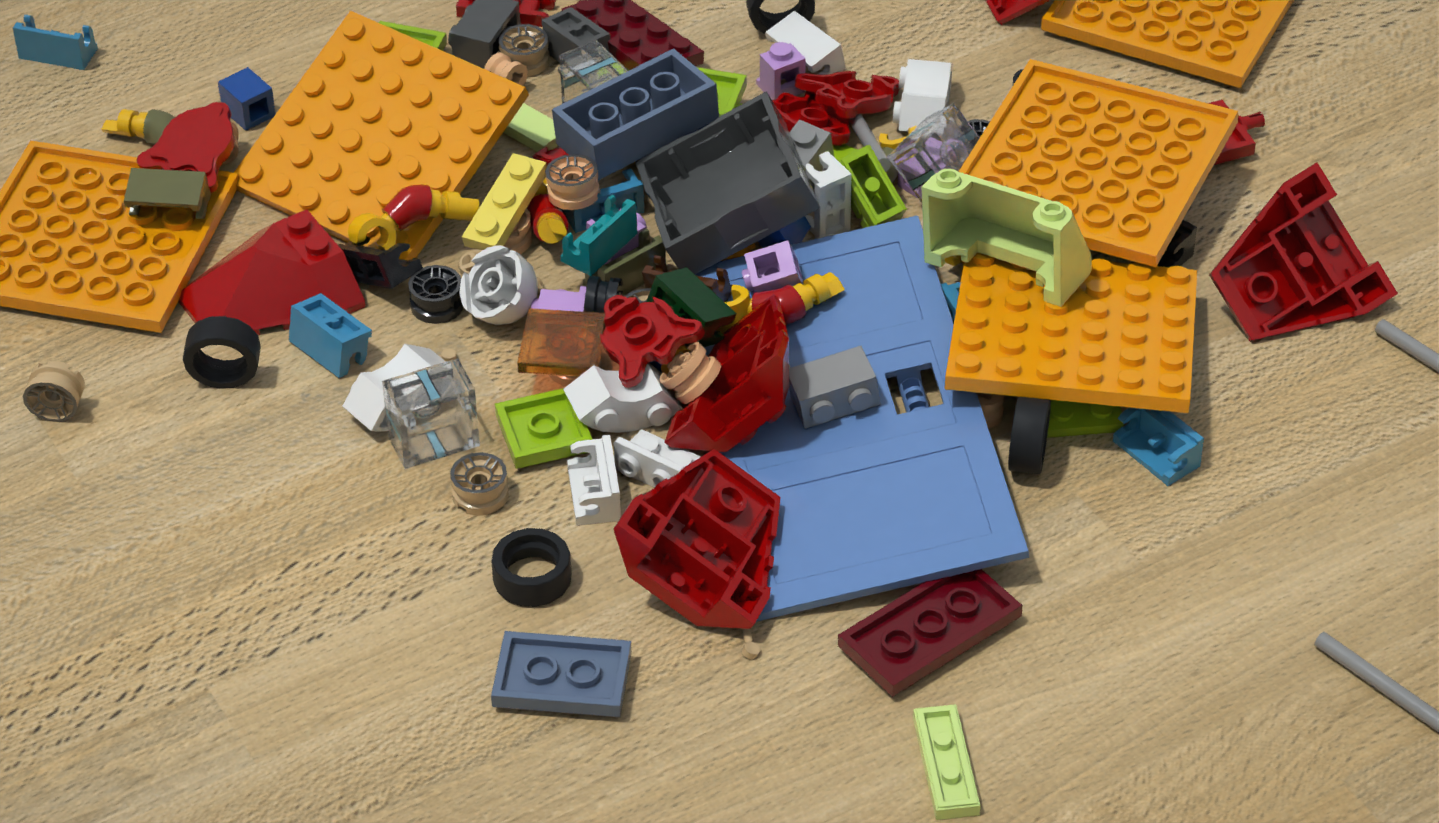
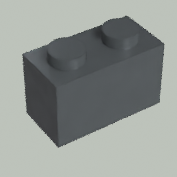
(479, 29)

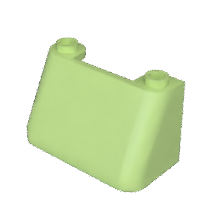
(987, 218)

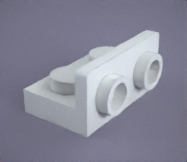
(650, 458)

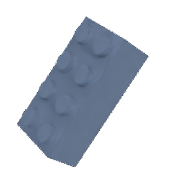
(636, 112)

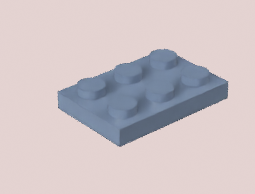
(561, 674)

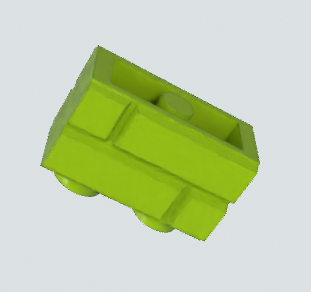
(872, 191)

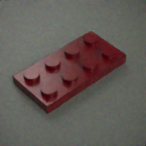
(635, 32)
(928, 628)

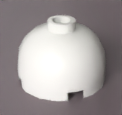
(499, 286)

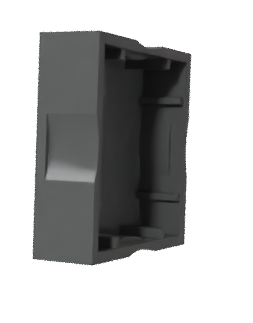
(727, 185)

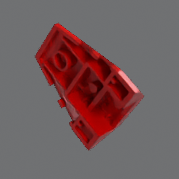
(1298, 264)
(273, 273)
(746, 390)
(704, 542)

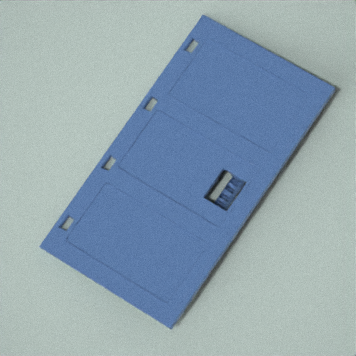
(878, 492)

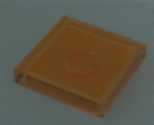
(561, 342)

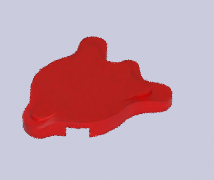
(848, 94)
(814, 113)
(194, 142)
(644, 334)

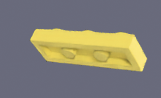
(505, 203)

